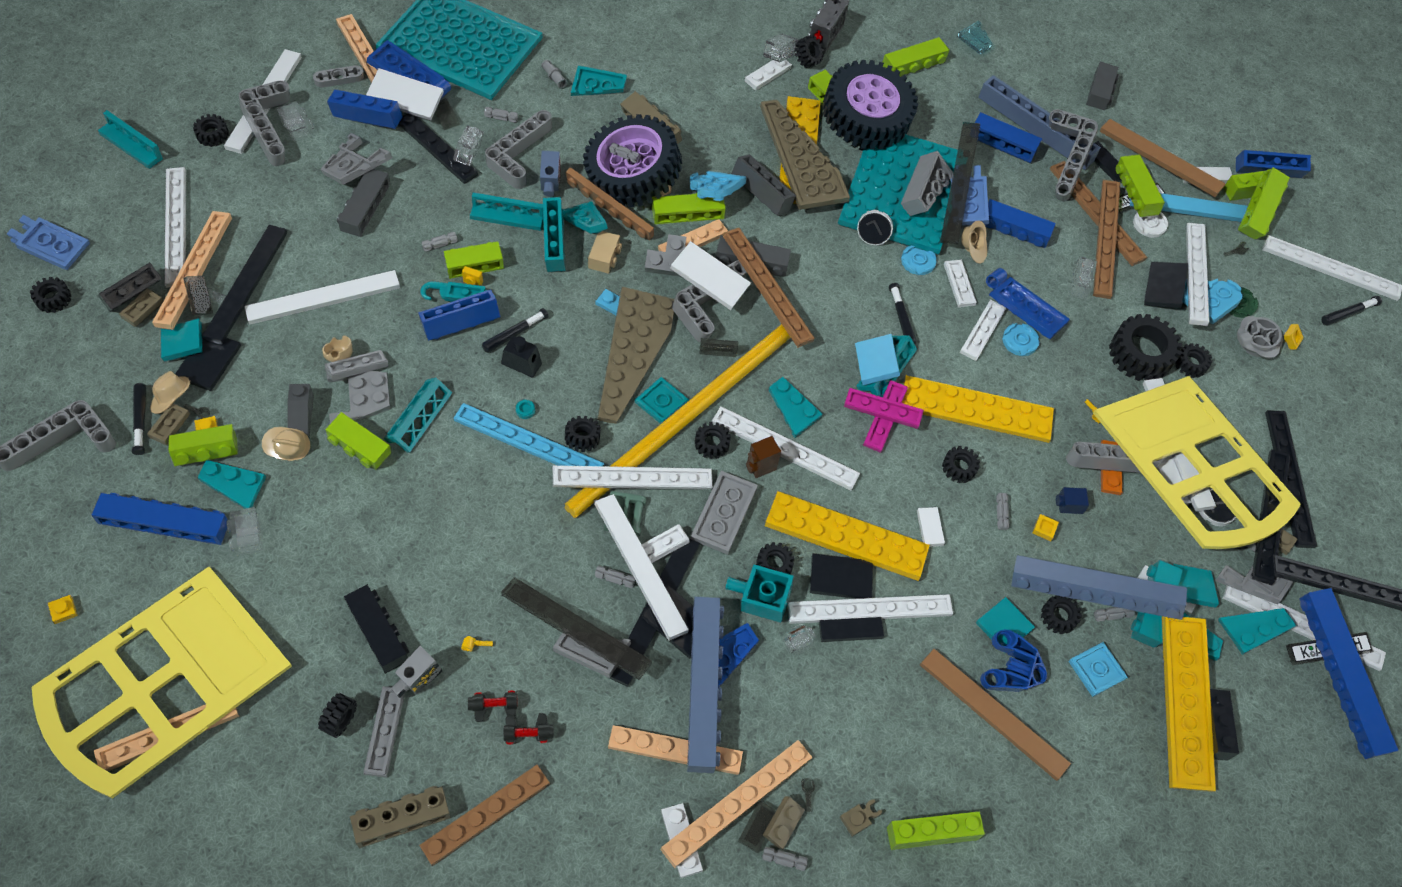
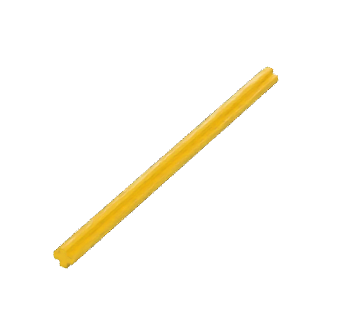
(684, 415)

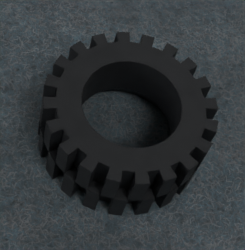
(1135, 361)

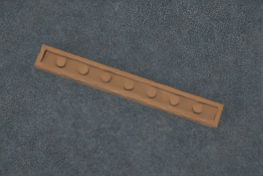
(1162, 157)
(1091, 206)
(1106, 239)
(768, 287)
(995, 714)

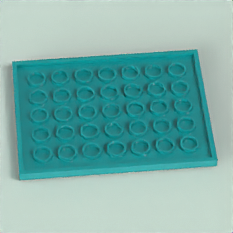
(464, 43)
(882, 183)

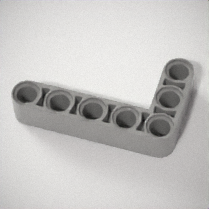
(252, 104)
(1077, 152)
(500, 154)
(692, 308)
(52, 431)
(1102, 457)

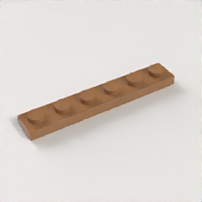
(614, 208)
(484, 815)

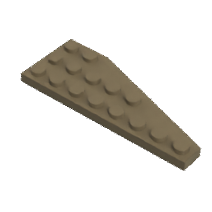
(806, 169)
(638, 334)

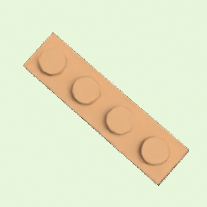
(702, 235)

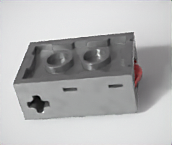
(829, 22)

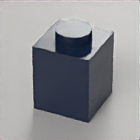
(1072, 500)

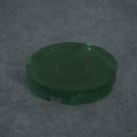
(1247, 306)

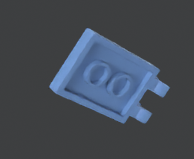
(977, 199)
(49, 242)

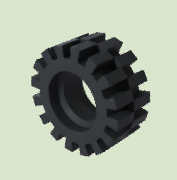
(815, 55)
(211, 137)
(47, 286)
(1197, 353)
(582, 425)
(712, 430)
(966, 456)
(782, 553)
(1059, 625)
(337, 715)

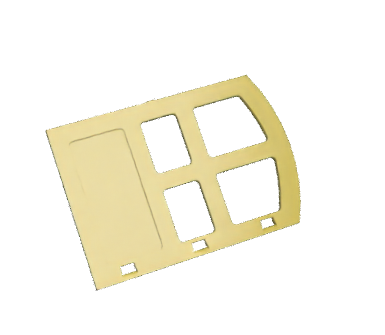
(1175, 421)
(207, 642)

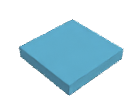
(1098, 669)

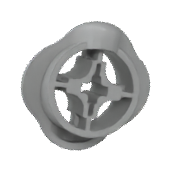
(1258, 341)

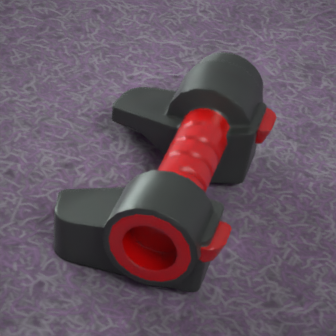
(479, 704)
(541, 731)

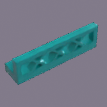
(130, 141)
(507, 213)
(904, 351)
(413, 409)

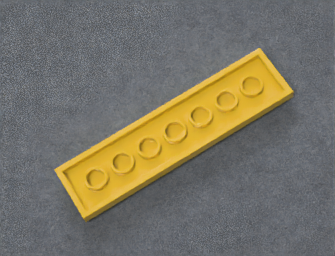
(806, 114)
(979, 409)
(847, 535)
(1188, 704)

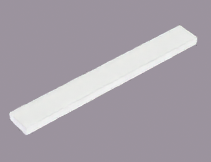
(281, 71)
(175, 223)
(1332, 267)
(1197, 274)
(321, 297)
(789, 449)
(632, 477)
(1202, 499)
(641, 567)
(1257, 604)
(870, 607)

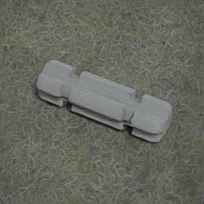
(500, 114)
(624, 152)
(439, 241)
(1002, 511)
(615, 576)
(1112, 613)
(785, 858)

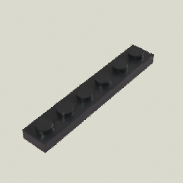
(437, 147)

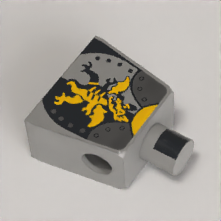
(416, 672)

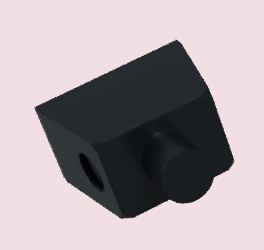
(521, 356)

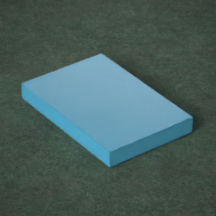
(877, 359)

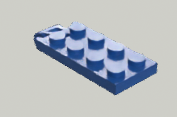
(395, 60)
(1025, 304)

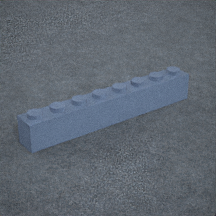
(1030, 117)
(1100, 587)
(704, 686)

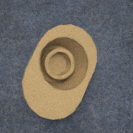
(975, 242)
(167, 390)
(286, 443)

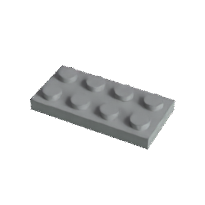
(724, 512)

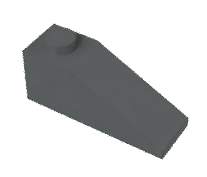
(300, 407)

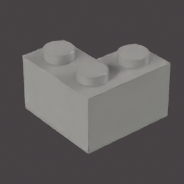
(660, 262)

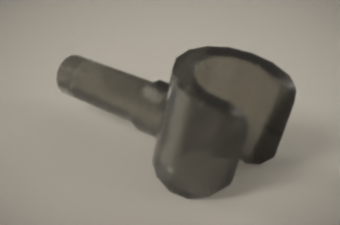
(1239, 250)
(198, 411)
(808, 794)

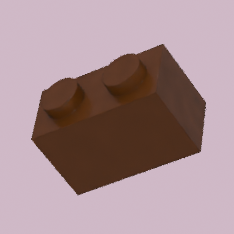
(763, 457)

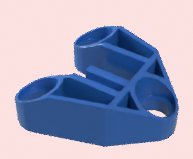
(1022, 650)

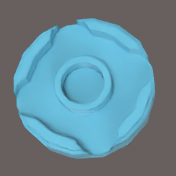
(913, 260)
(1020, 339)

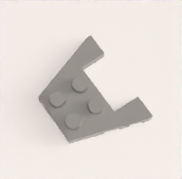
(349, 165)
(367, 395)
(1271, 593)

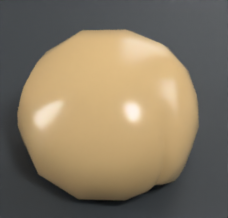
(338, 349)

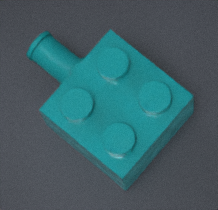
(764, 592)

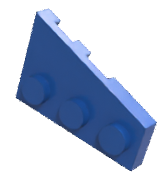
(735, 648)

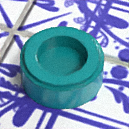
(525, 409)

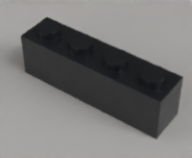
(376, 628)

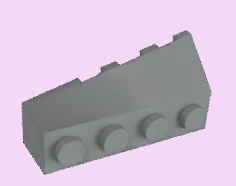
(926, 183)

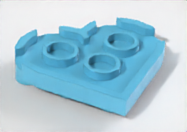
(716, 184)
(1221, 298)

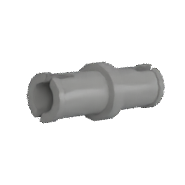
(554, 73)

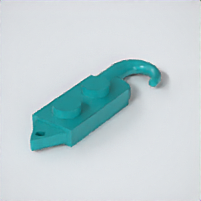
(451, 291)

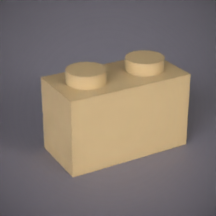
(604, 252)

